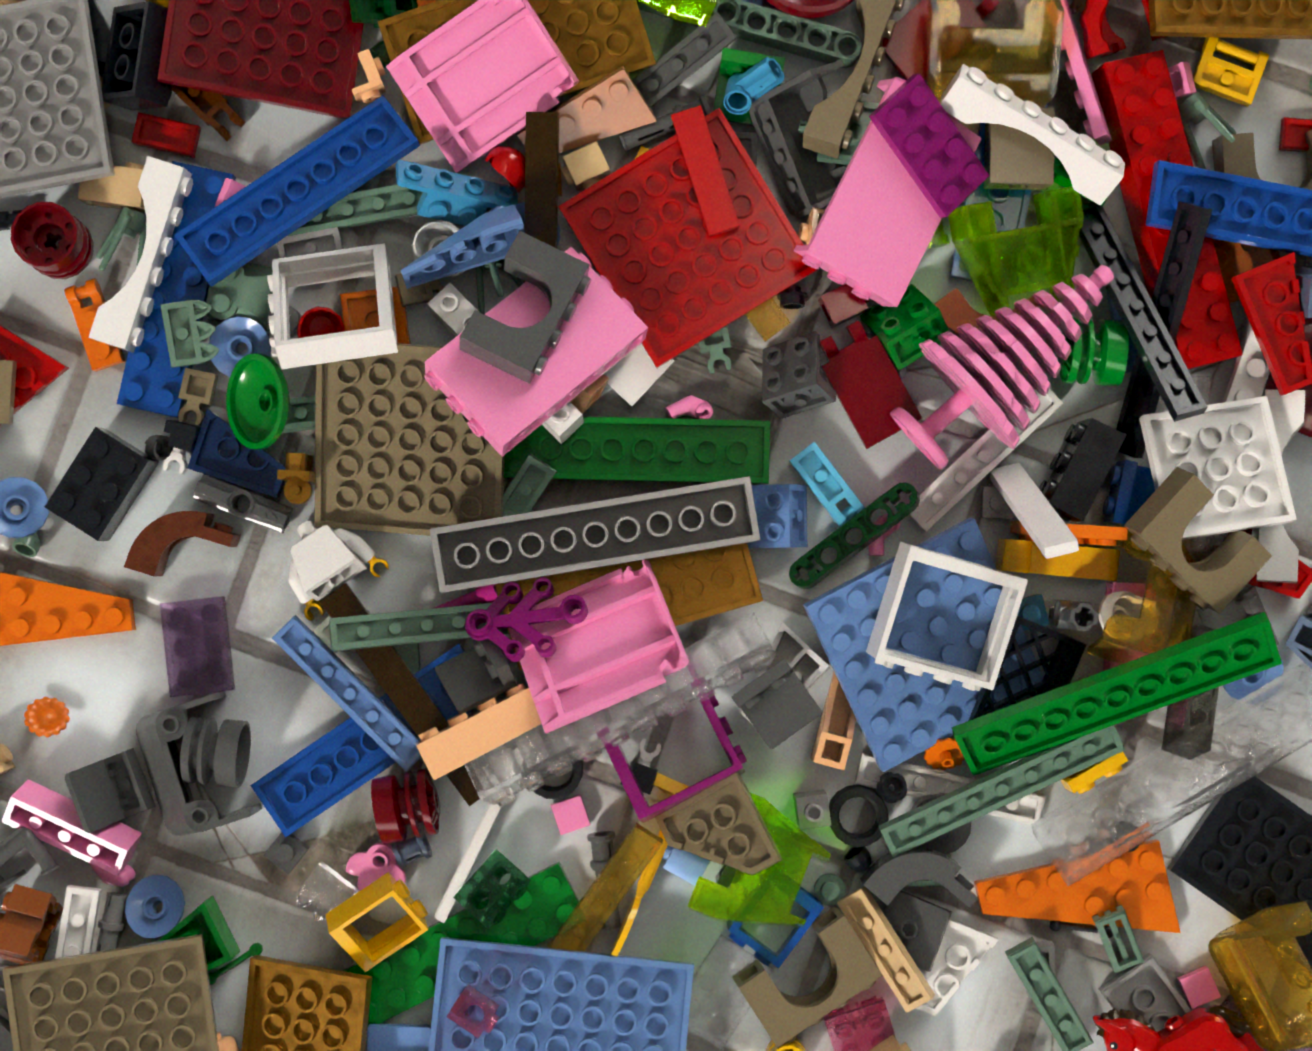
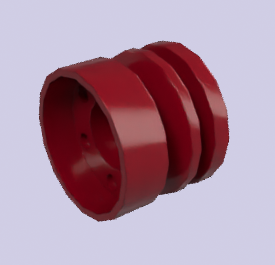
(35, 239)
(400, 806)

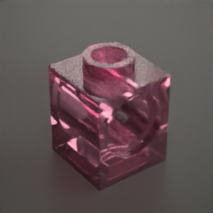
(460, 1016)

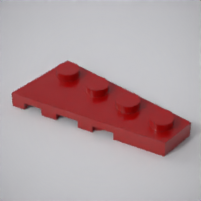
(1275, 315)

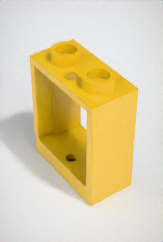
(390, 940)

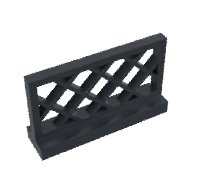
(1057, 674)

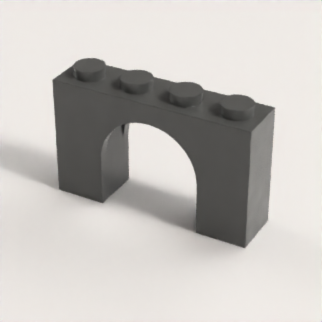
(523, 350)

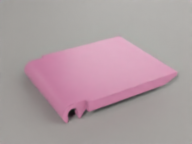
(482, 76)
(610, 655)

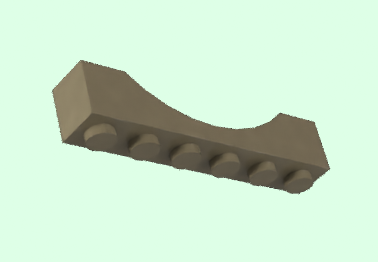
(832, 118)

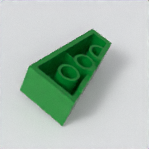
(210, 922)

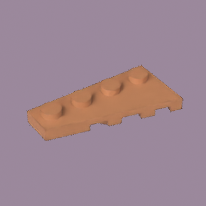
(600, 112)

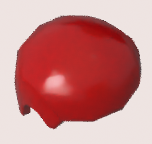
(509, 164)
(319, 322)

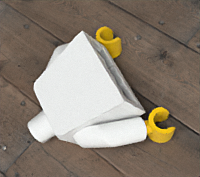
(325, 562)

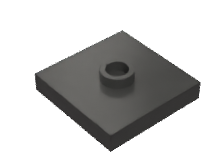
(918, 926)

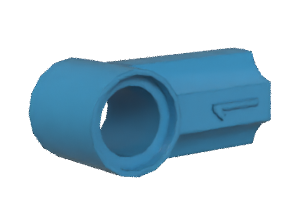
(752, 84)

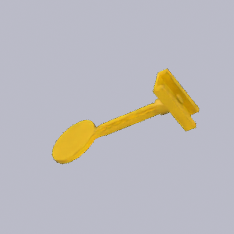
(669, 787)

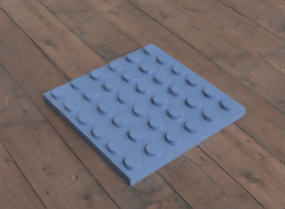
(938, 619)

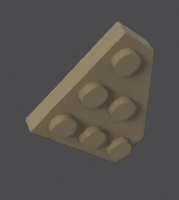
(721, 827)

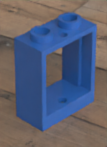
(765, 954)

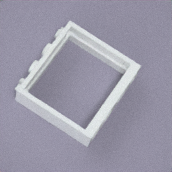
(323, 268)
(998, 634)

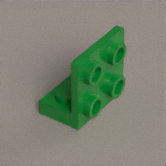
(735, 62)
(906, 326)

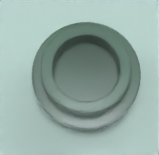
(829, 889)

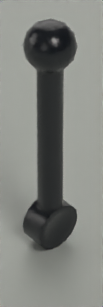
(1057, 925)

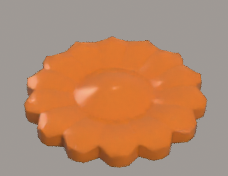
(46, 717)
(944, 754)

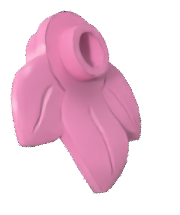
(370, 868)

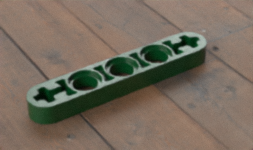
(869, 531)

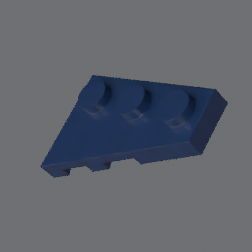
(225, 458)

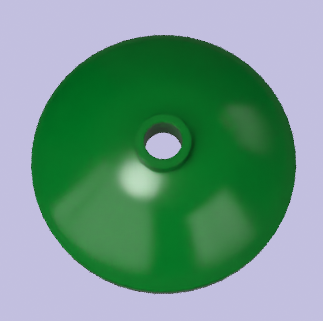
(257, 401)

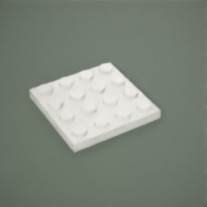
(1233, 455)

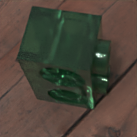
(486, 884)

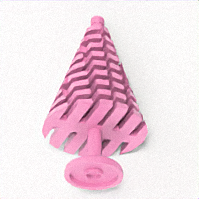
(1003, 363)

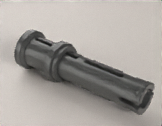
(663, 126)
(602, 851)

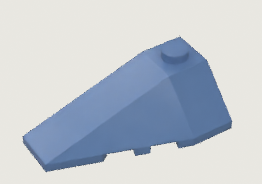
(474, 245)

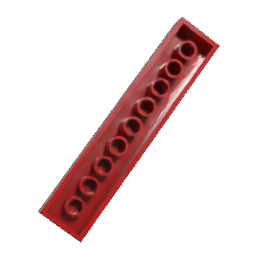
(1145, 129)

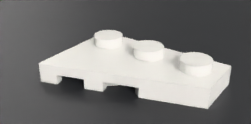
(956, 957)

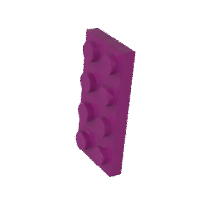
(929, 145)

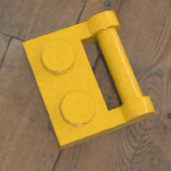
(1227, 78)

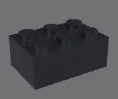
(135, 58)
(1081, 468)
(101, 484)

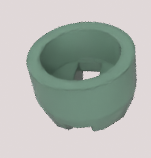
(27, 545)

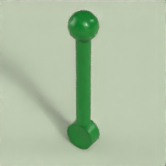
(255, 949)

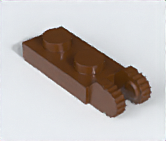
(208, 107)

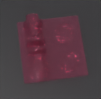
(860, 1027)

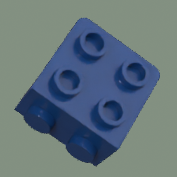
(1128, 491)

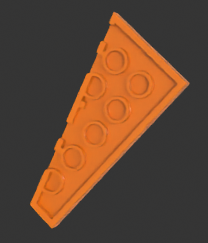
(50, 611)
(1131, 880)

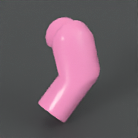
(690, 406)
(877, 547)
(121, 880)

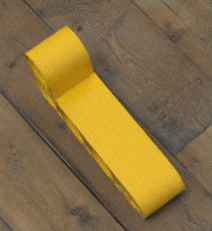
(1086, 563)

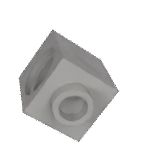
(812, 809)

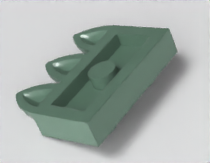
(186, 333)

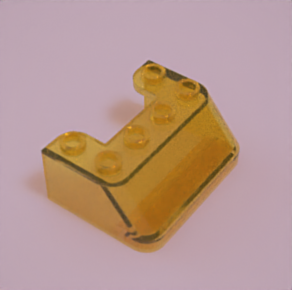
(1013, 56)
(1163, 619)
(1269, 974)

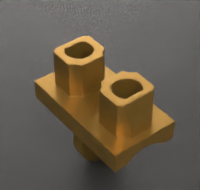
(298, 477)

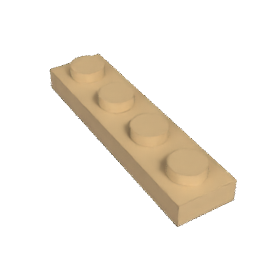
(886, 949)

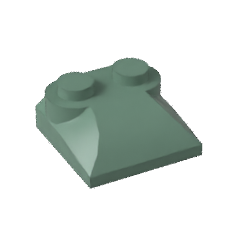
(242, 295)

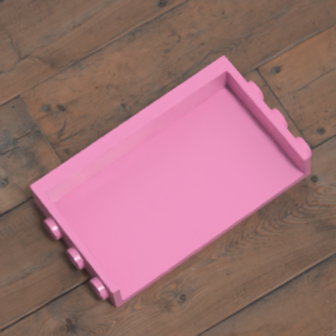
(876, 220)
(510, 409)

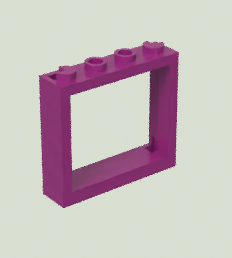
(634, 790)

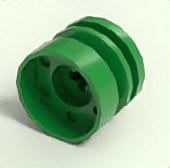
(1099, 352)

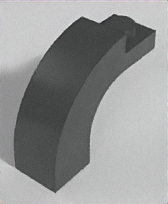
(891, 874)

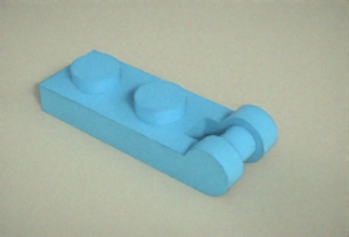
(826, 483)

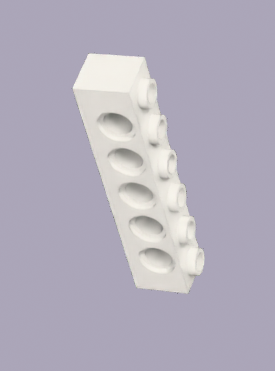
(454, 313)

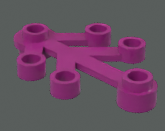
(521, 618)

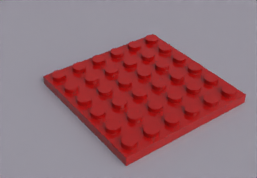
(656, 251)

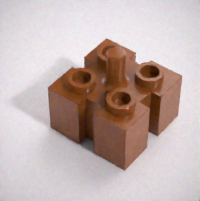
(27, 924)

